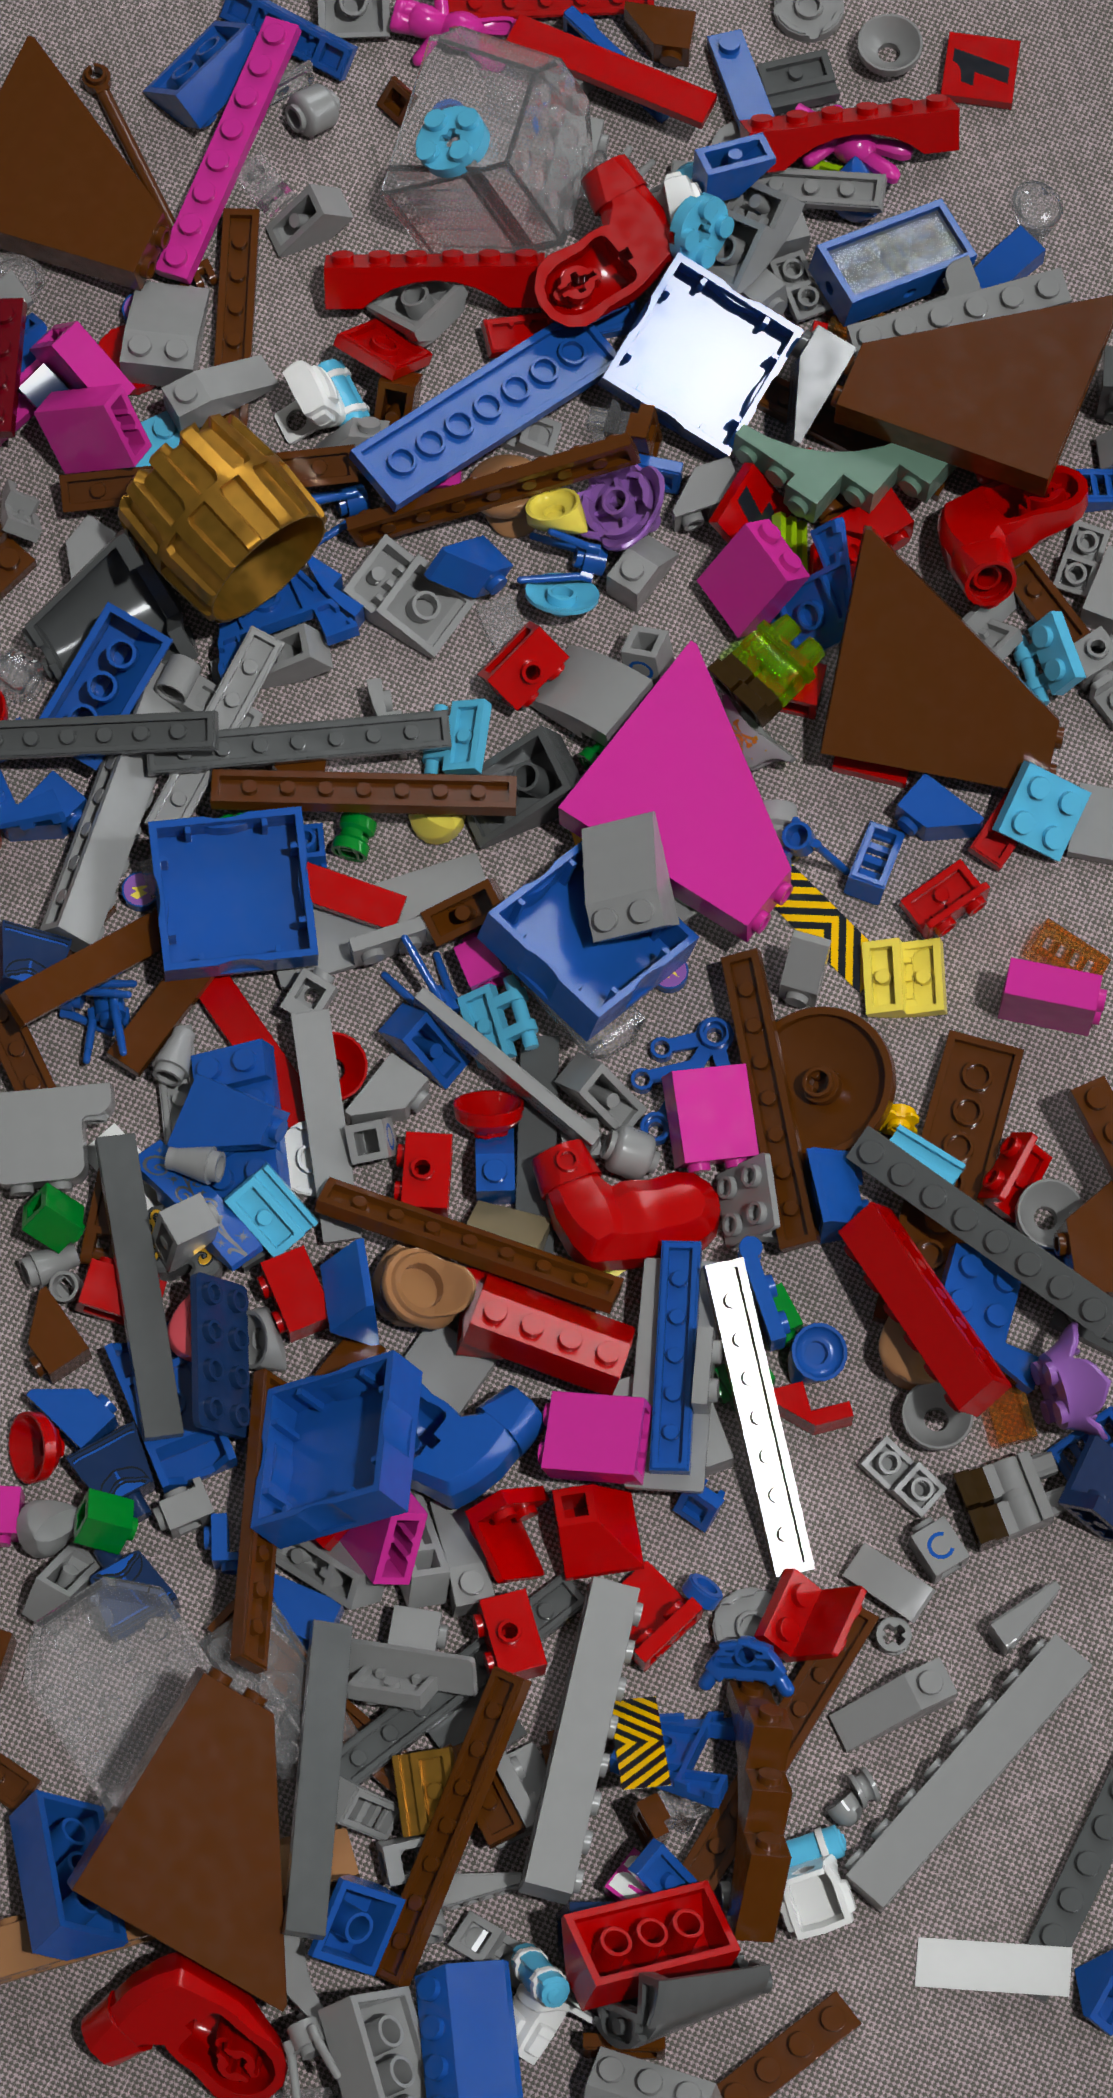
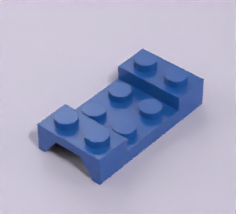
(253, 1071)
(179, 1458)

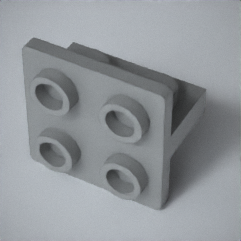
(749, 1201)
(523, 1779)

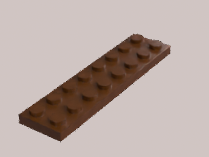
(967, 1123)

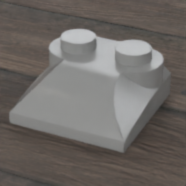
(355, 18)
(421, 309)

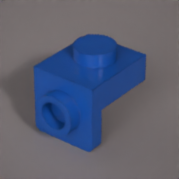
(218, 1541)

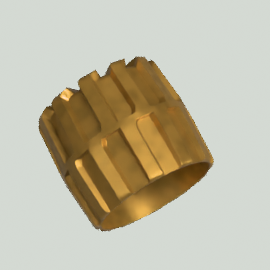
(222, 518)

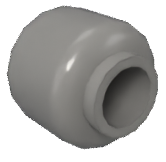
(312, 110)
(630, 1152)

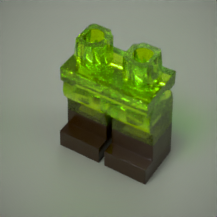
(767, 669)

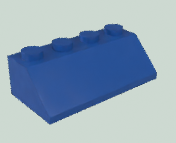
(109, 670)
(48, 1843)
(468, 2031)

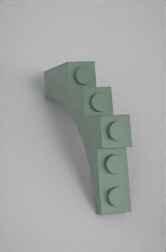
(818, 477)

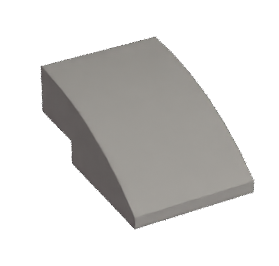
(761, 227)
(403, 600)
(592, 694)

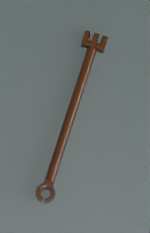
(101, 89)

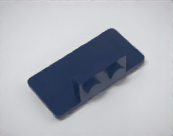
(220, 1356)

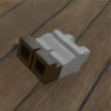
(1008, 1498)

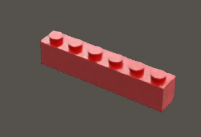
(924, 1310)

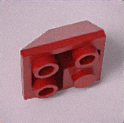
(596, 1531)

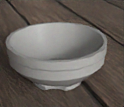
(889, 32)
(1050, 1195)
(925, 1399)

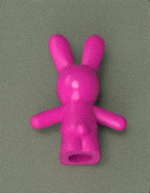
(426, 20)
(866, 148)

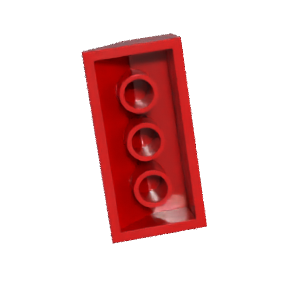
(549, 1335)
(659, 1932)

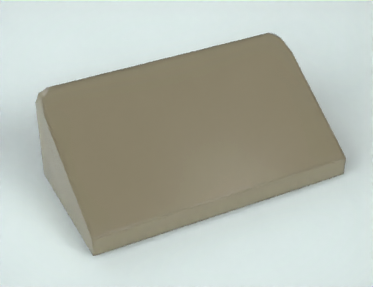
(511, 1224)

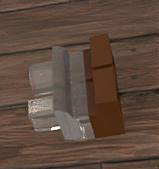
(641, 426)
(662, 1812)

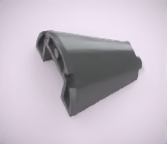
(114, 575)
(678, 2002)

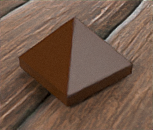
(395, 100)

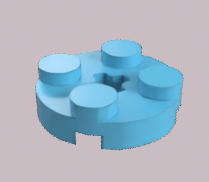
(440, 128)
(715, 227)

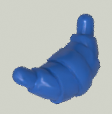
(746, 1661)

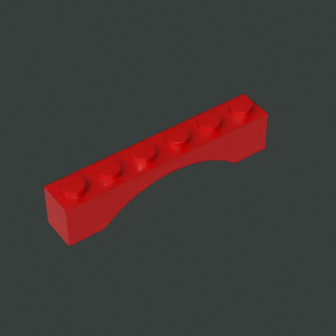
(925, 124)
(358, 279)

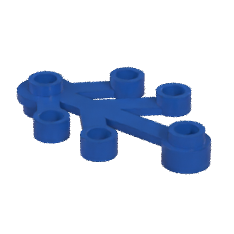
(705, 1049)

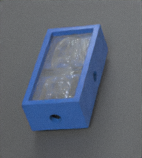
(889, 261)

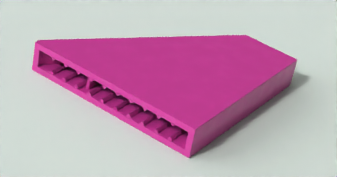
(690, 770)

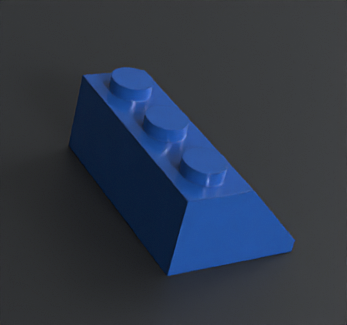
(203, 74)

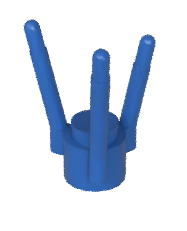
(348, 502)
(587, 557)
(801, 842)
(446, 995)
(68, 1010)
(110, 1014)

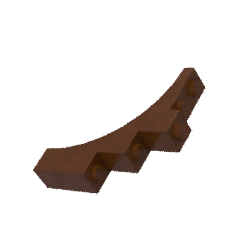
(764, 1801)

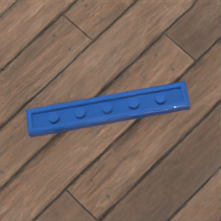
(675, 1357)

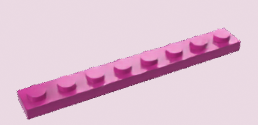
(228, 149)

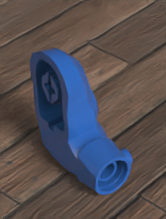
(470, 1453)

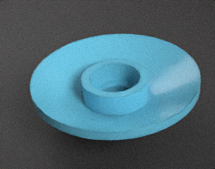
(563, 597)

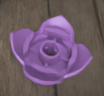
(643, 497)
(1070, 1385)

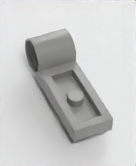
(189, 690)

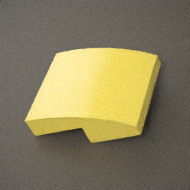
(904, 978)

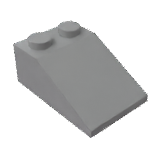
(164, 333)
(626, 879)

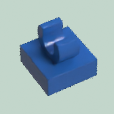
(700, 1508)

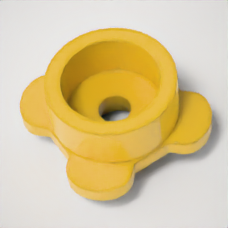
(902, 1115)

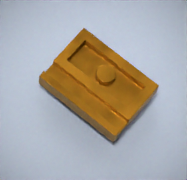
(419, 1786)

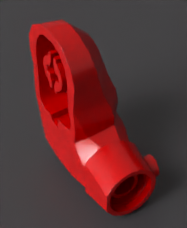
(612, 261)
(1000, 523)
(625, 1221)
(198, 2019)

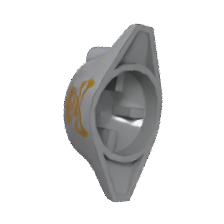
(754, 742)

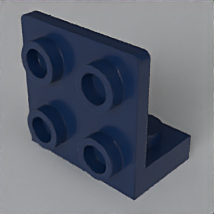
(1090, 1488)

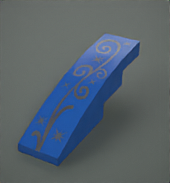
(233, 1241)

